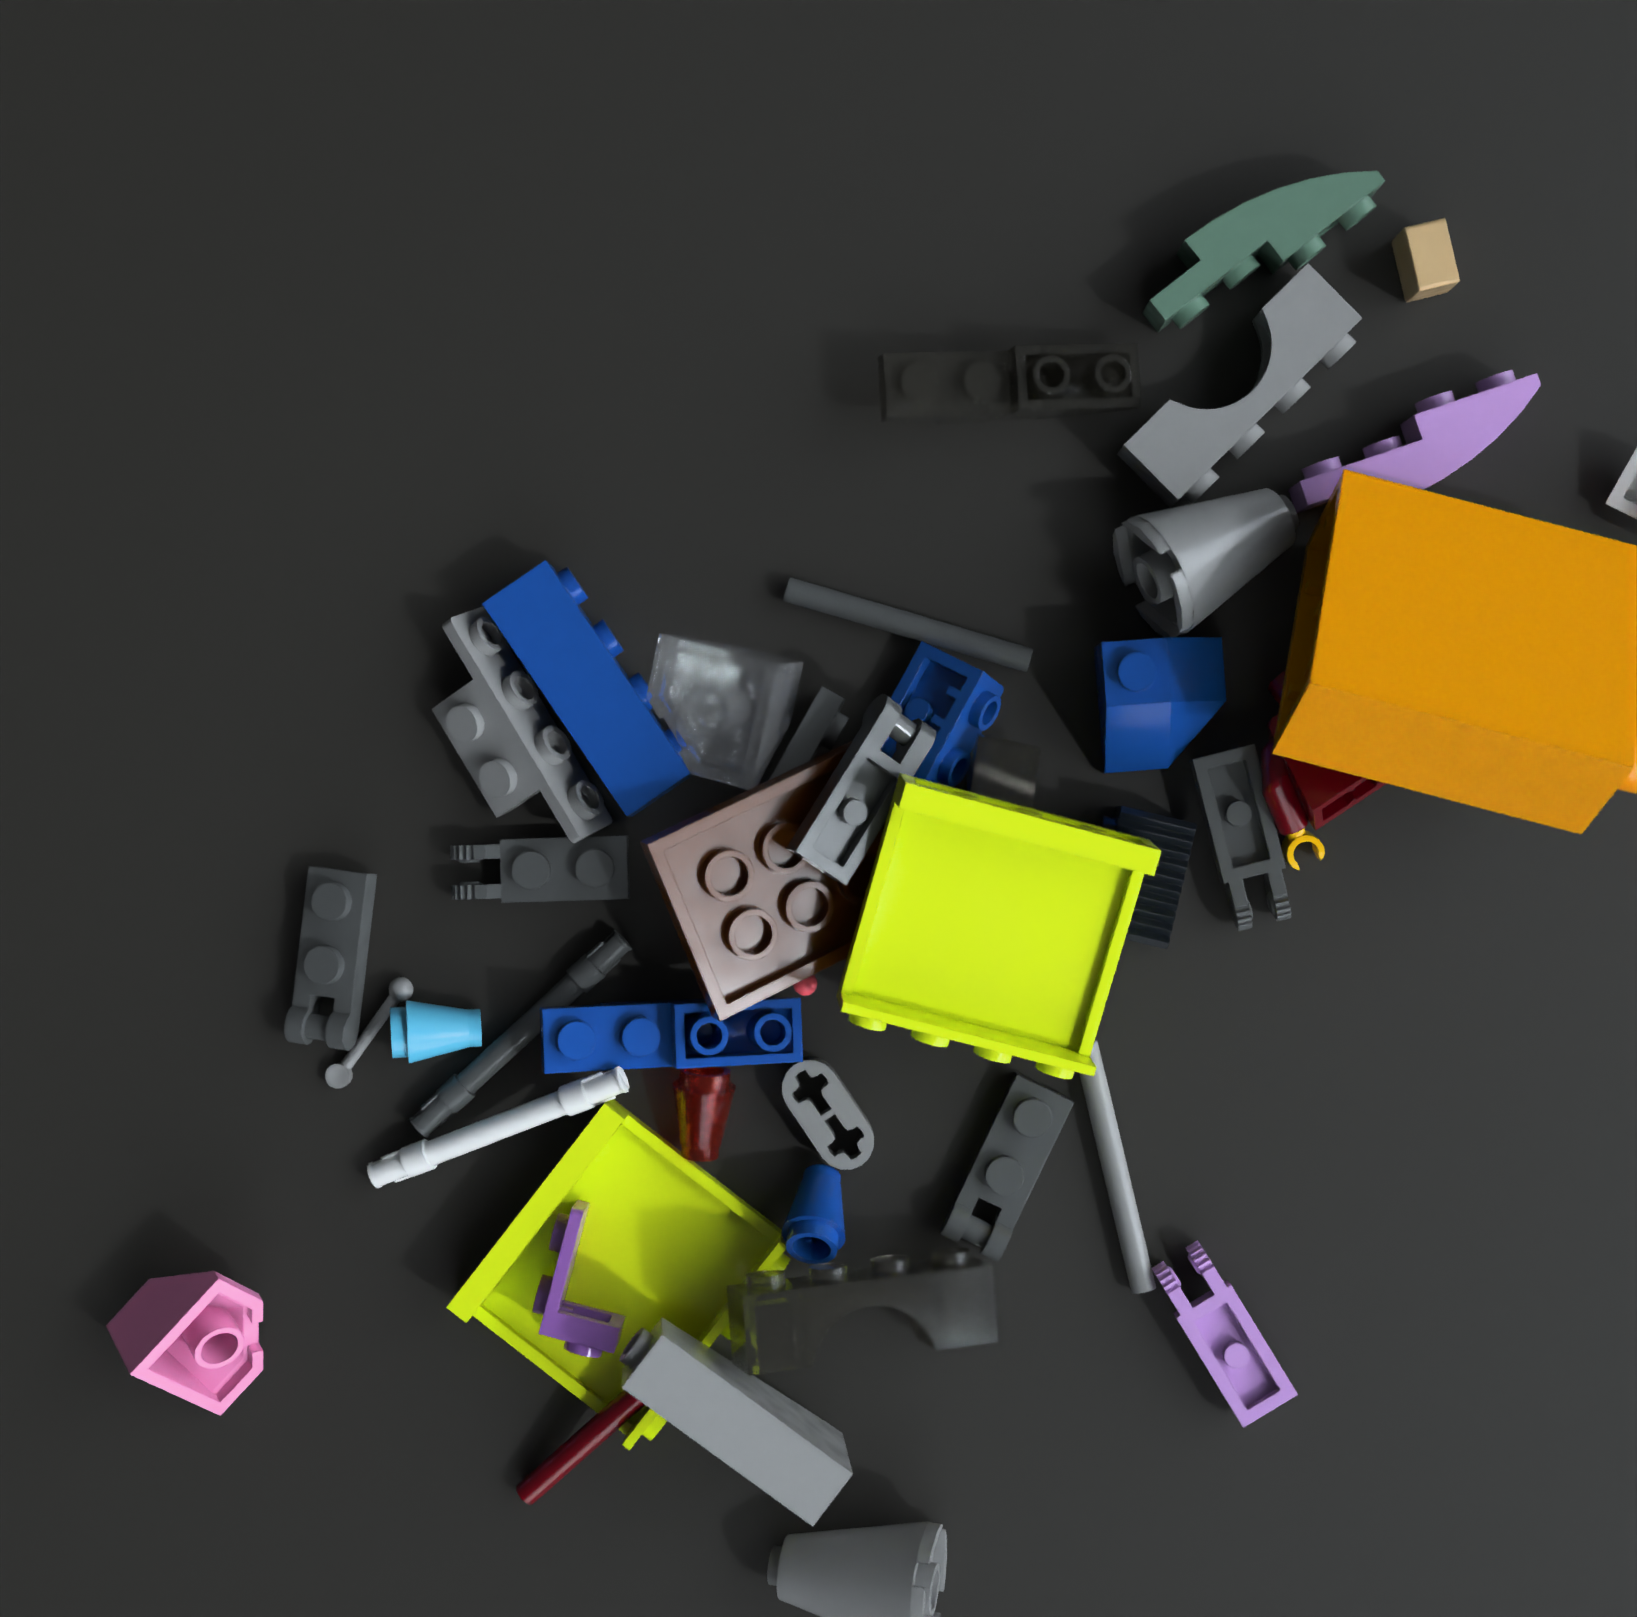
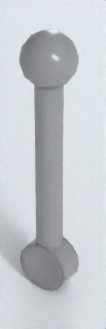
(341, 1073)

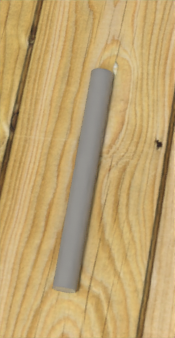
(1117, 1177)

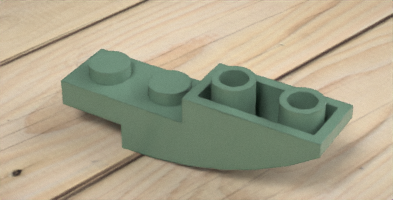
(1275, 226)

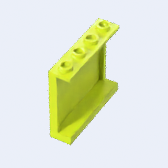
(992, 926)
(652, 1247)

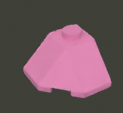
(192, 1337)

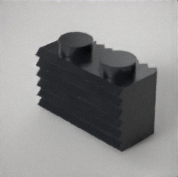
(1160, 893)

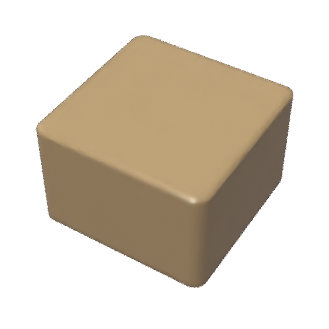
(1425, 260)

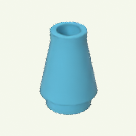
(432, 1030)

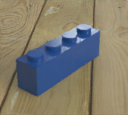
(588, 686)

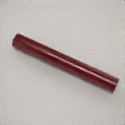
(578, 1447)

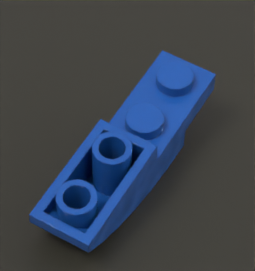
(668, 1035)

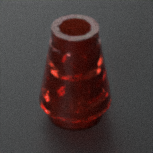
(702, 1110)

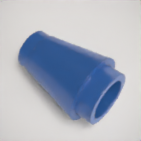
(816, 1217)

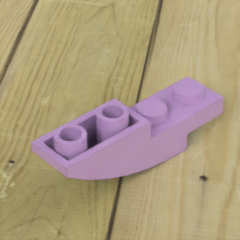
(1437, 439)

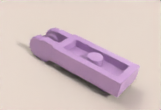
(1227, 1341)

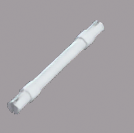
(568, 1100)

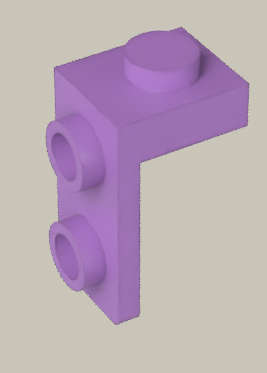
(583, 1328)

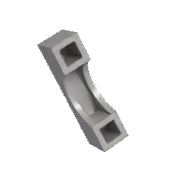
(1295, 332)

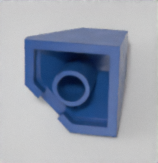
(1155, 698)

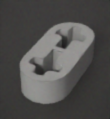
(815, 1122)

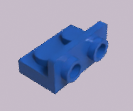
(954, 702)

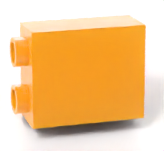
(1464, 654)

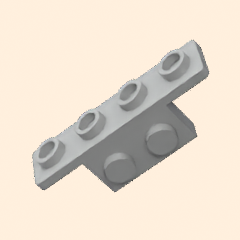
(510, 735)

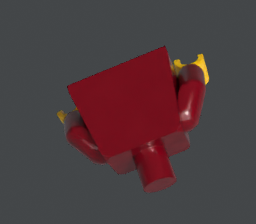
(1305, 791)

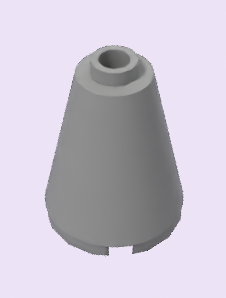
(1201, 554)
(862, 1570)

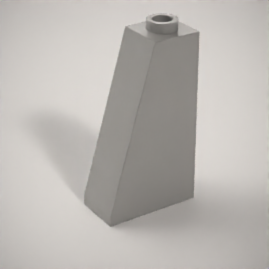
(738, 1418)

